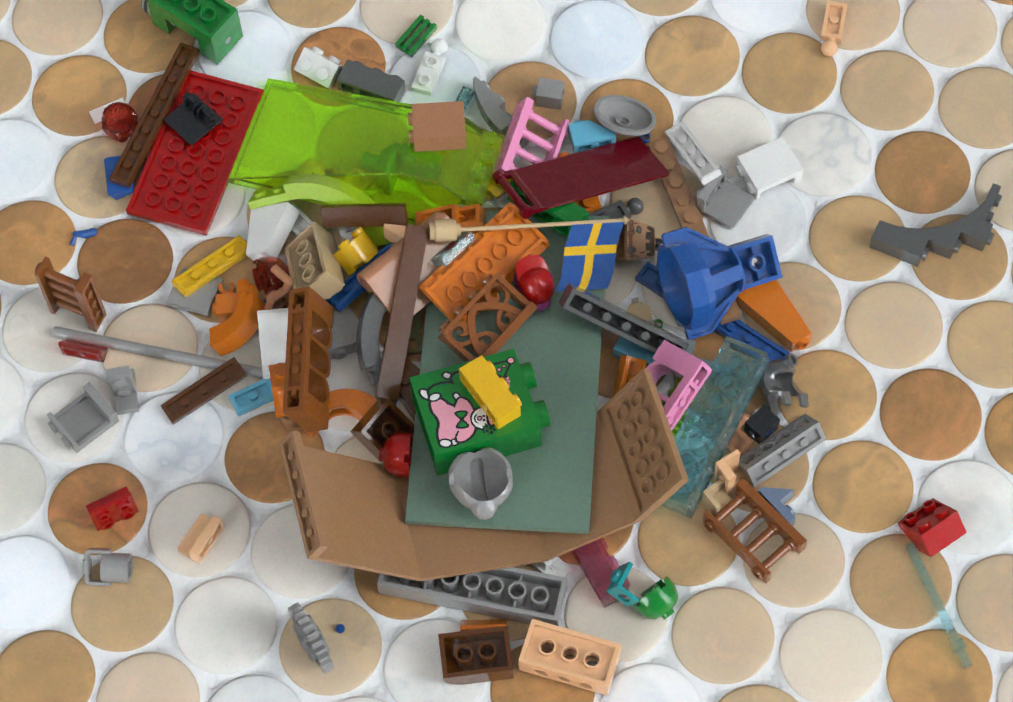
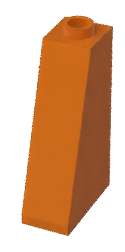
(776, 314)

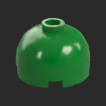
(658, 600)

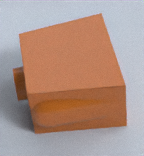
(277, 375)

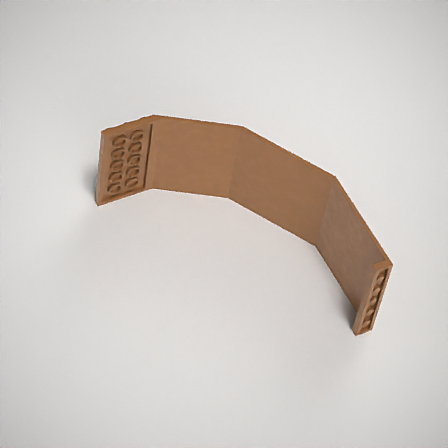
(357, 510)

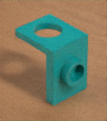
(615, 587)

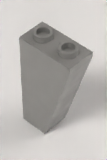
(343, 333)

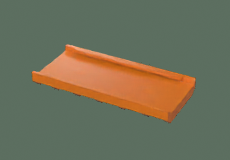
(488, 254)

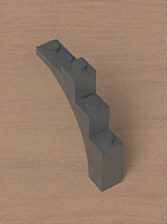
(915, 243)

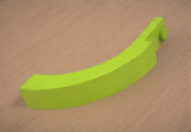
(318, 188)

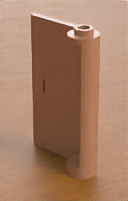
(382, 273)

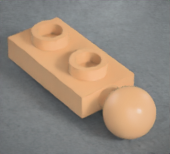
(833, 27)

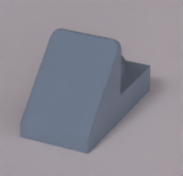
(777, 498)

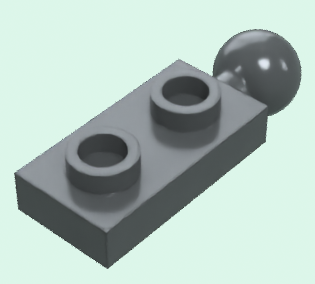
(618, 210)

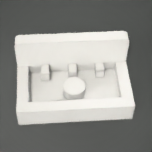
(318, 66)

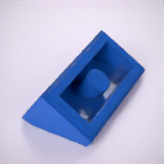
(114, 190)

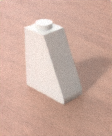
(269, 229)

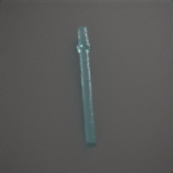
(957, 644)

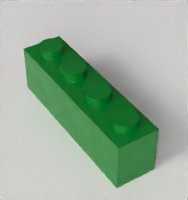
(562, 213)

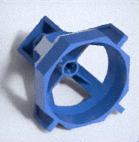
(706, 283)

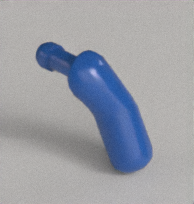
(83, 234)

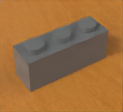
(370, 82)

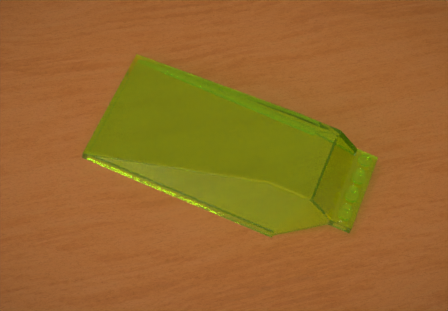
(362, 144)

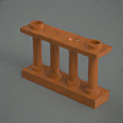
(71, 294)
(763, 510)

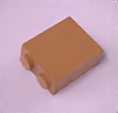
(437, 126)

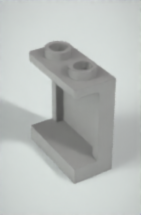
(83, 419)

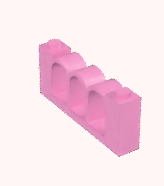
(684, 365)

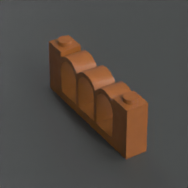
(308, 359)

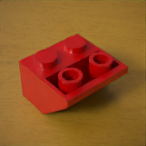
(932, 527)

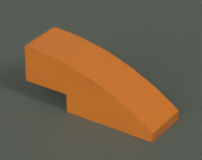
(469, 213)

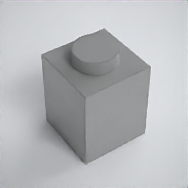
(549, 93)

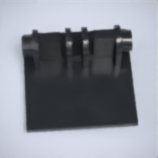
(192, 119)

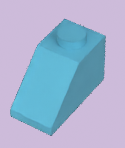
(589, 135)

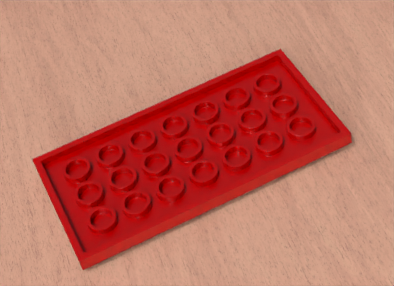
(187, 182)

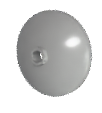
(624, 115)

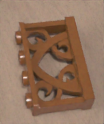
(515, 316)

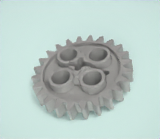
(311, 637)

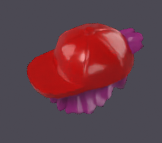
(534, 281)

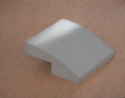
(199, 301)

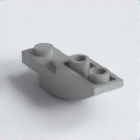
(493, 109)

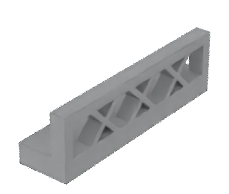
(781, 451)

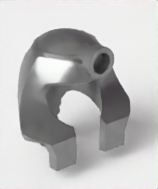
(779, 383)

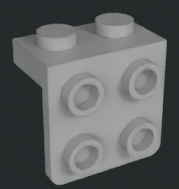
(723, 200)

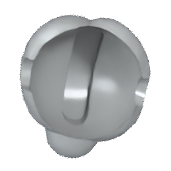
(481, 481)

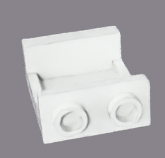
(768, 166)

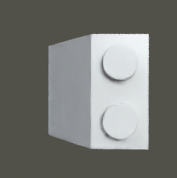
(272, 337)

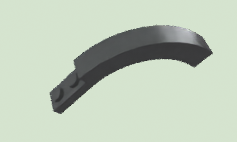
(368, 337)

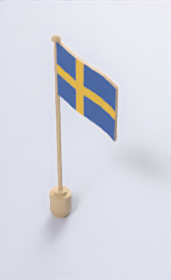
(587, 252)

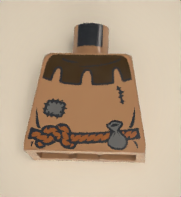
(636, 242)

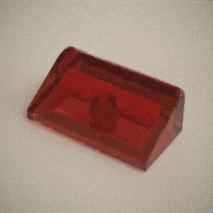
(83, 350)

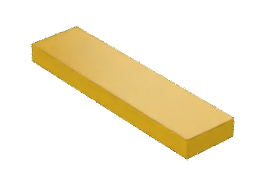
(211, 266)

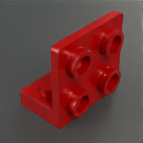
(112, 509)

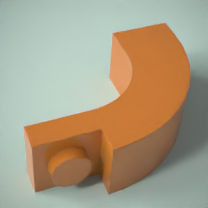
(241, 324)
(348, 402)

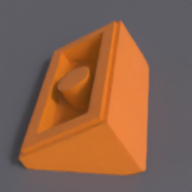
(627, 369)
(480, 624)

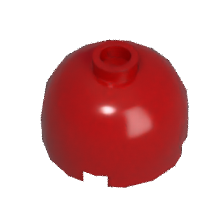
(397, 454)

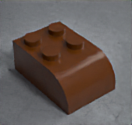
(379, 423)
(476, 656)

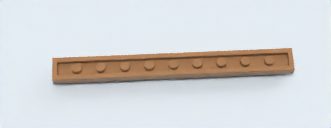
(683, 202)

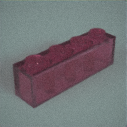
(598, 567)

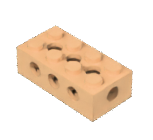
(569, 671)

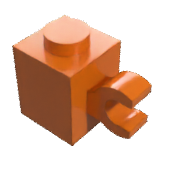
(225, 302)

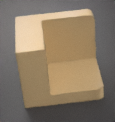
(715, 497)

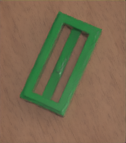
(425, 23)

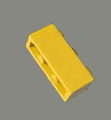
(490, 391)

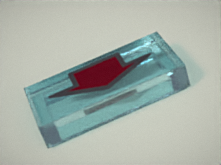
(453, 249)

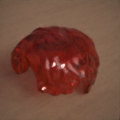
(119, 121)

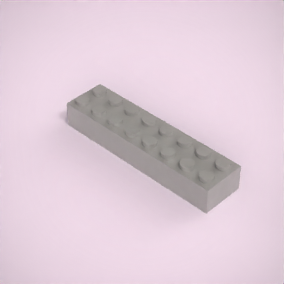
(498, 593)

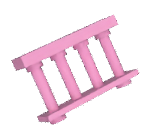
(518, 130)

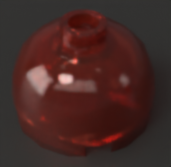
(264, 278)

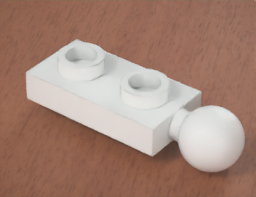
(430, 68)

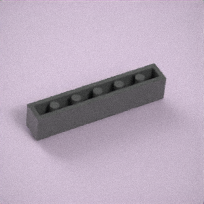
(617, 319)

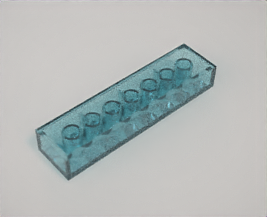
(715, 418)

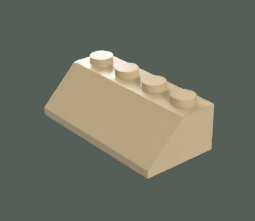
(313, 263)

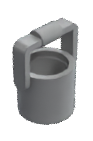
(113, 567)

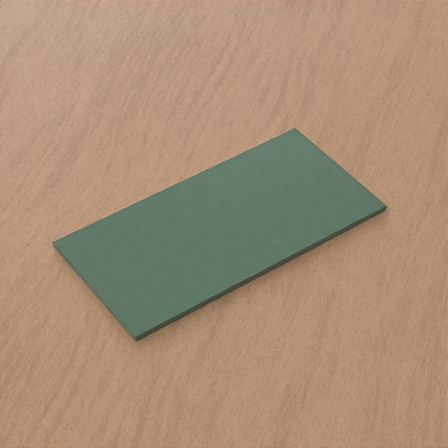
(548, 481)

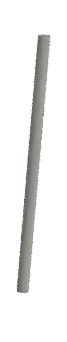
(149, 350)

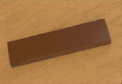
(364, 215)
(203, 390)

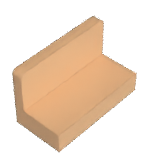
(725, 471)
(201, 537)

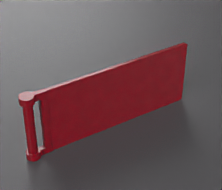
(581, 175)

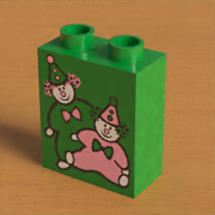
(457, 423)

